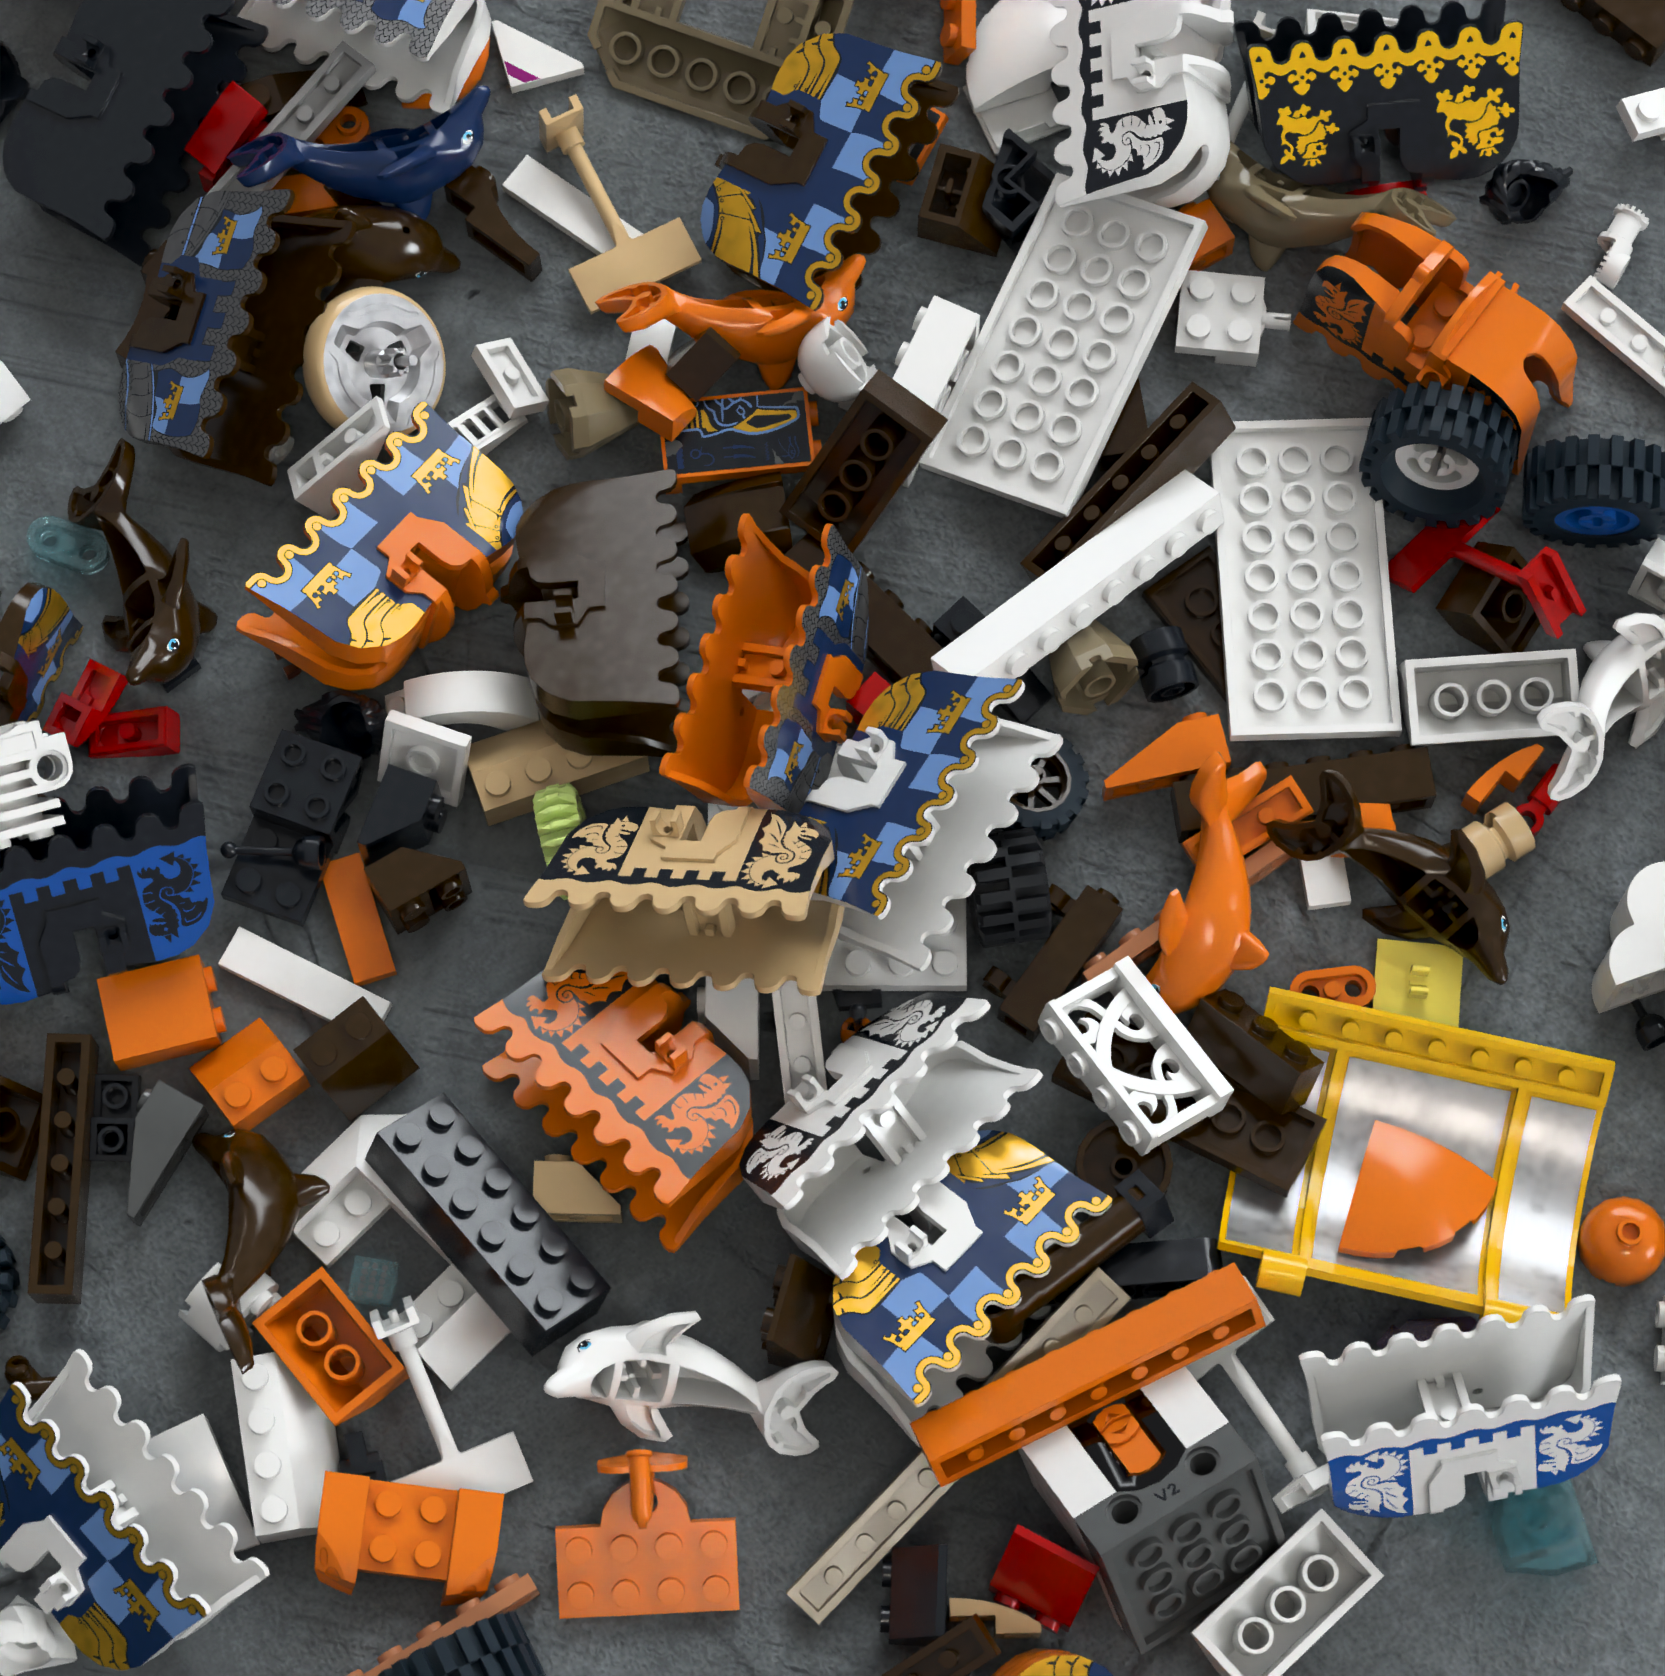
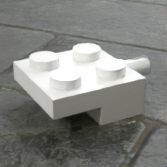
(1224, 317)

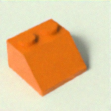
(250, 1076)

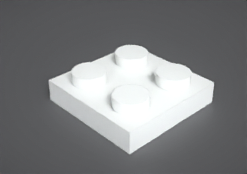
(426, 751)

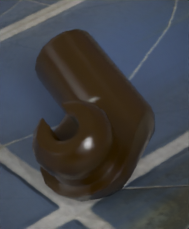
(21, 1371)

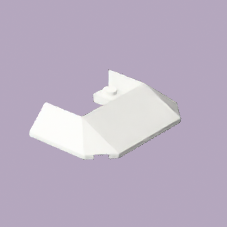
(455, 1321)

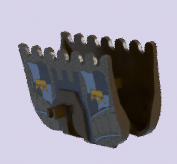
(244, 306)

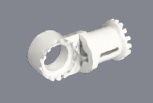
(1618, 243)

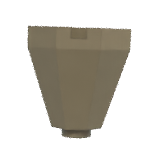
(585, 412)
(1092, 669)

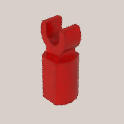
(1539, 801)

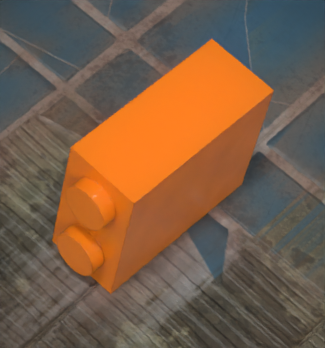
(161, 1012)

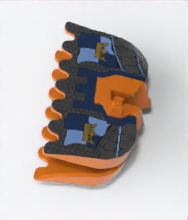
(780, 636)

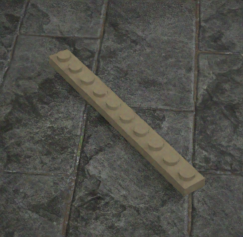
(915, 1486)

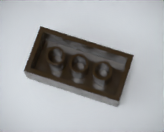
(864, 461)

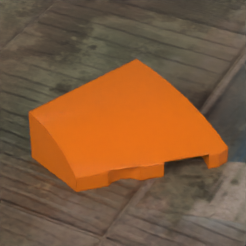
(646, 388)

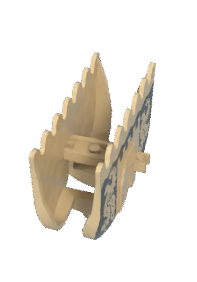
(693, 899)

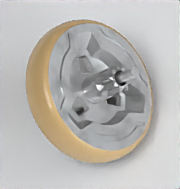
(373, 320)

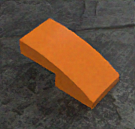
(1508, 772)

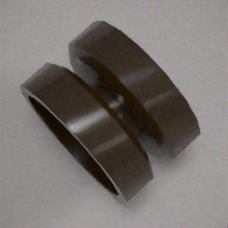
(1106, 1150)

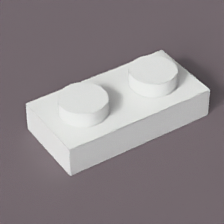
(510, 378)

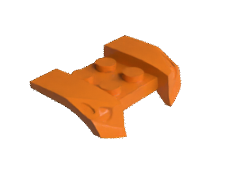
(407, 1534)

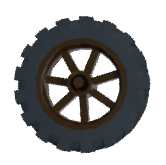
(1071, 783)

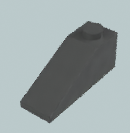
(161, 1139)

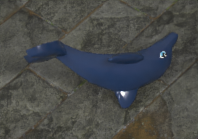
(384, 166)

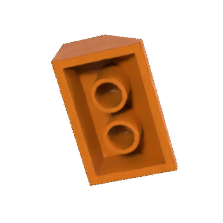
(330, 1348)

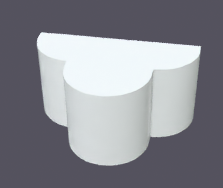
(1637, 953)

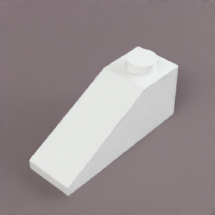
(337, 458)

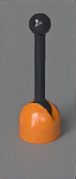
(856, 1021)

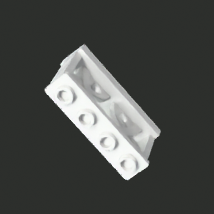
(1110, 1087)

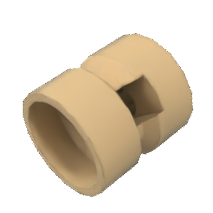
(1500, 837)

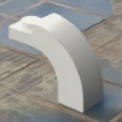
(467, 697)

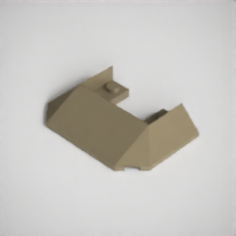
(698, 70)

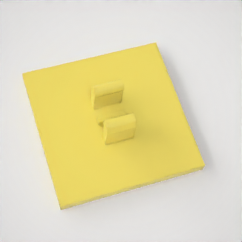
(1418, 980)

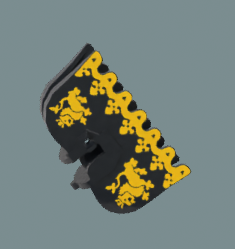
(1432, 87)

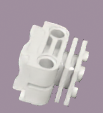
(20, 808)

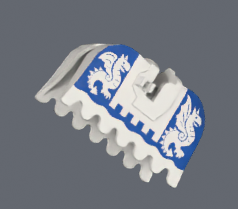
(1481, 1401)

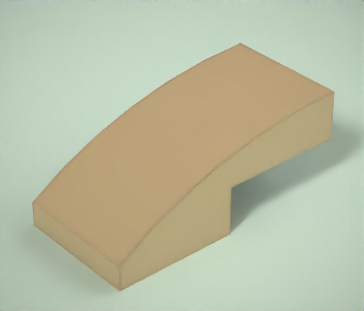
(1007, 1621)

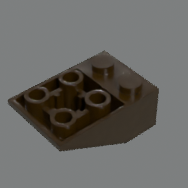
(802, 1314)

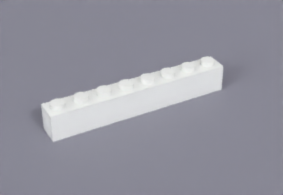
(1086, 582)

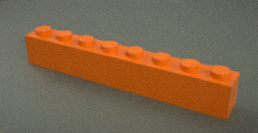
(1088, 1374)

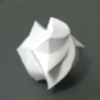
(31, 1639)

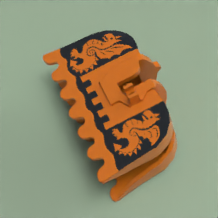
(1459, 334)
(632, 1087)

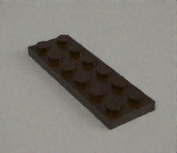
(1242, 1137)

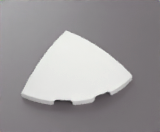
(1013, 53)
(206, 1469)

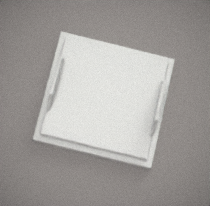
(1027, 117)

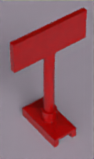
(1541, 580)

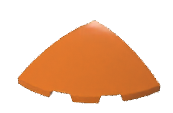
(1411, 1195)

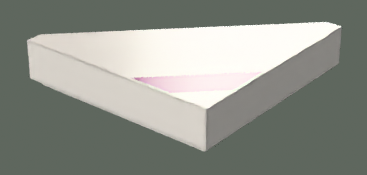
(531, 62)

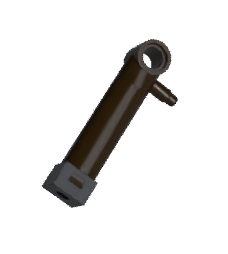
(1135, 1210)

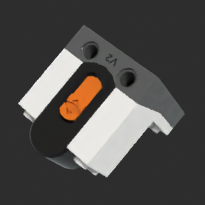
(1160, 1503)

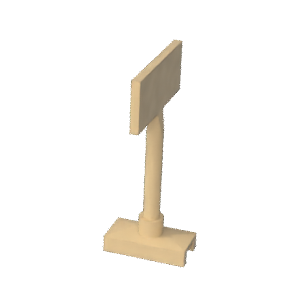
(632, 260)

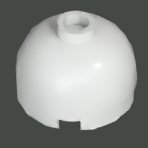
(833, 362)

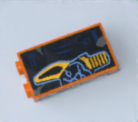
(744, 437)

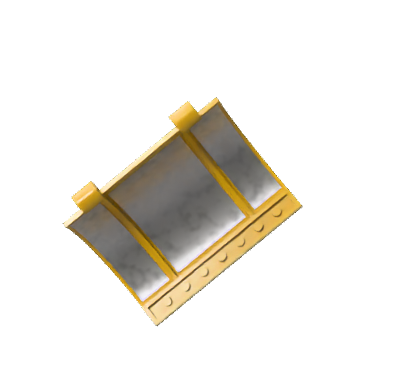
(1495, 1100)

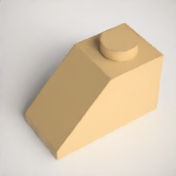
(572, 1192)

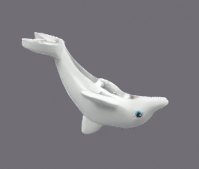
(1621, 680)
(658, 1367)

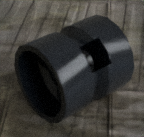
(1162, 659)

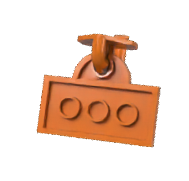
(643, 1555)

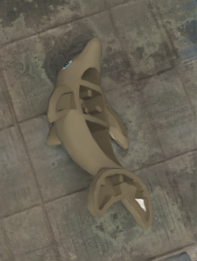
(1298, 215)

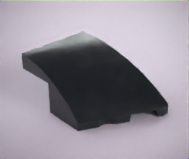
(1015, 190)

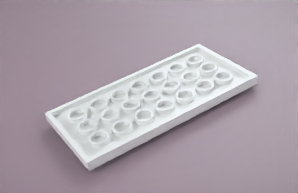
(1063, 348)
(1303, 584)

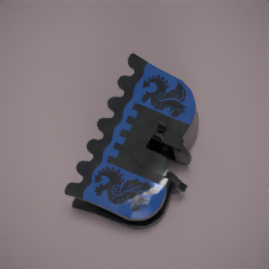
(115, 866)

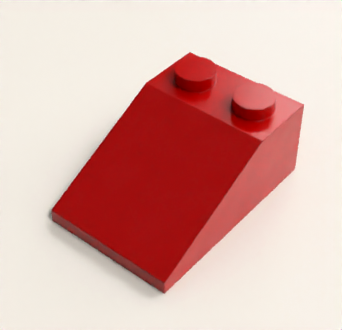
(1042, 1580)

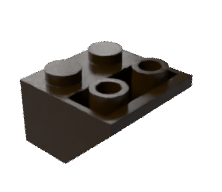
(954, 202)
(416, 886)

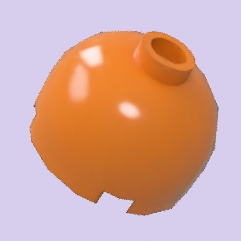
(1622, 1241)

